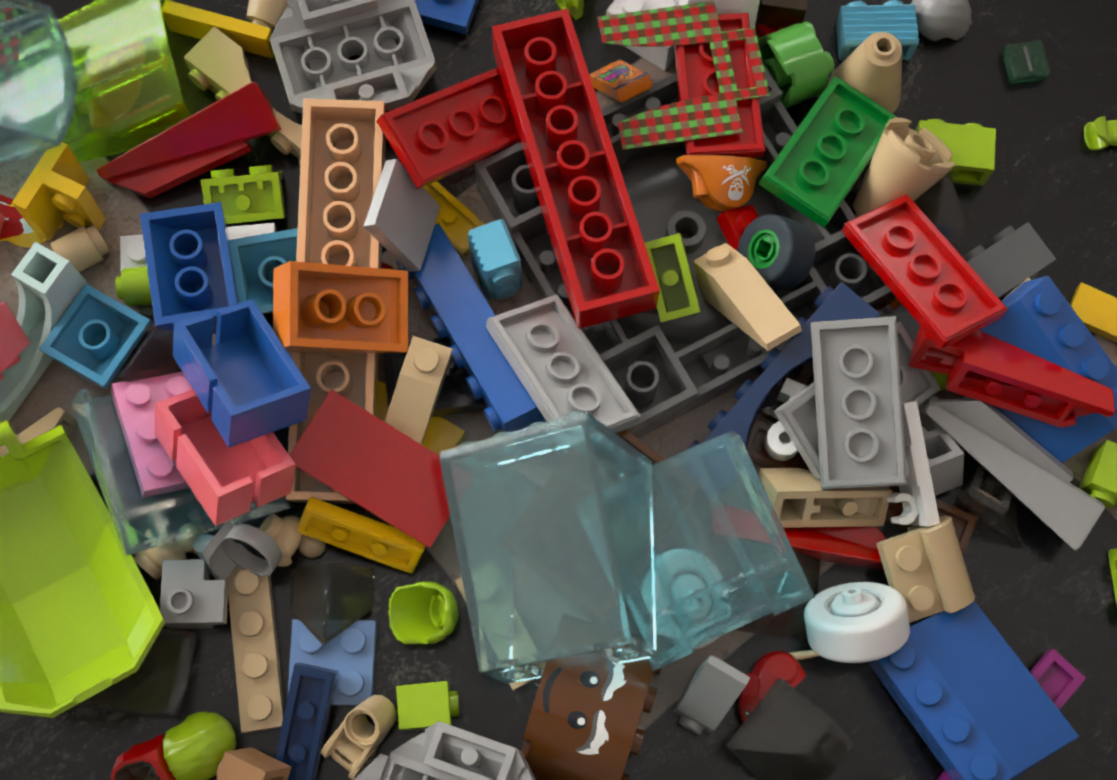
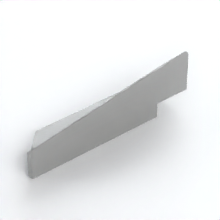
(1019, 465)

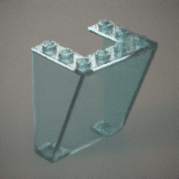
(554, 545)

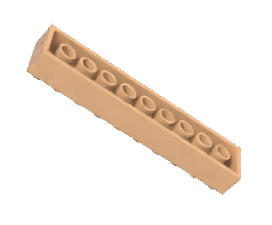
(338, 179)

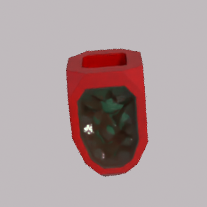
(143, 762)

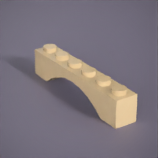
(223, 68)

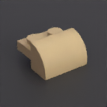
(927, 569)

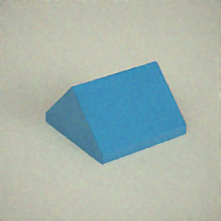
(254, 264)
(95, 336)

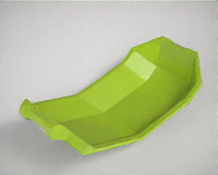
(68, 594)

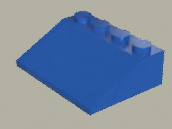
(1048, 327)
(973, 698)

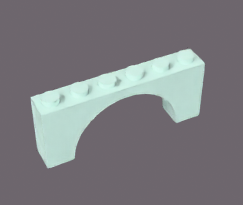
(46, 291)

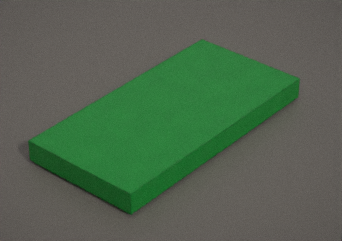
(827, 152)

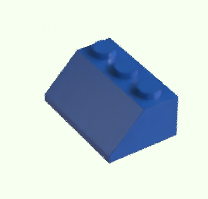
(188, 263)

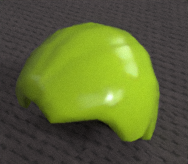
(422, 613)
(198, 745)

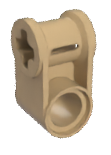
(356, 738)

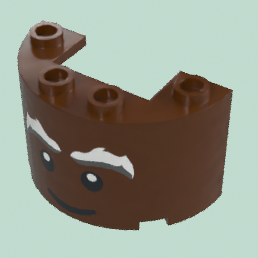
(587, 718)

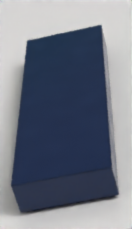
(306, 719)

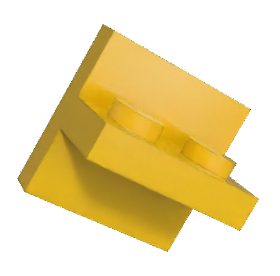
(56, 193)

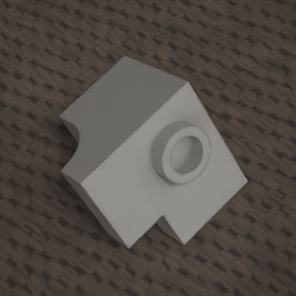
(189, 596)

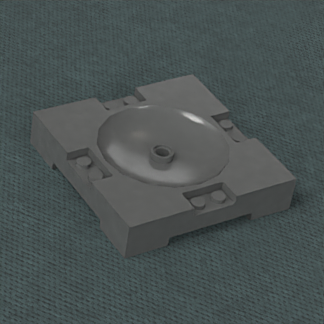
(695, 357)

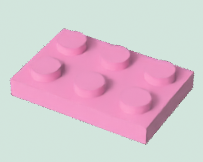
(136, 414)

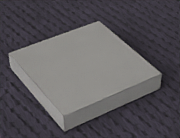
(402, 216)

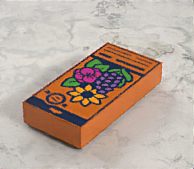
(621, 80)

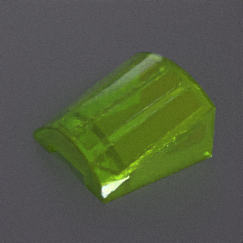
(121, 77)

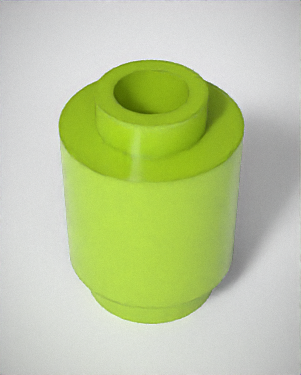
(134, 286)

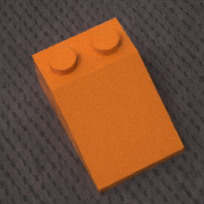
(340, 308)

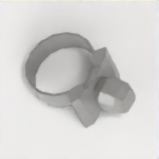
(224, 553)

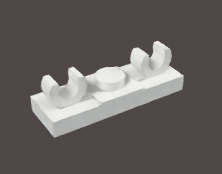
(918, 494)

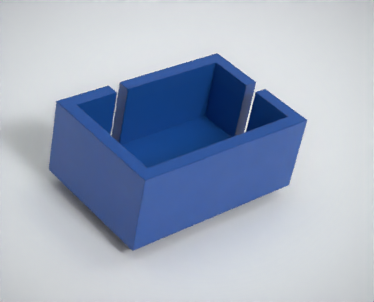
(244, 376)

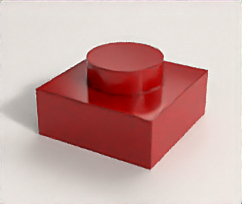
(734, 223)

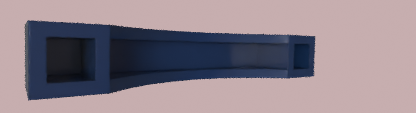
(778, 365)

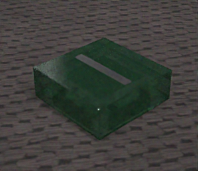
(1026, 61)

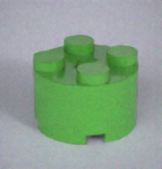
(796, 62)

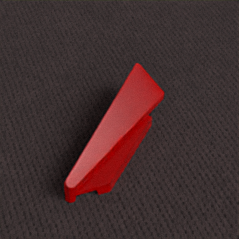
(195, 144)
(1012, 379)
(839, 544)

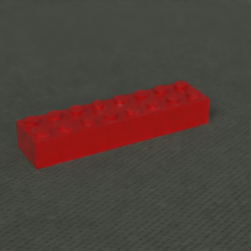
(574, 169)

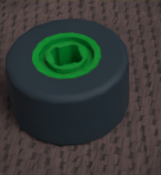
(778, 250)

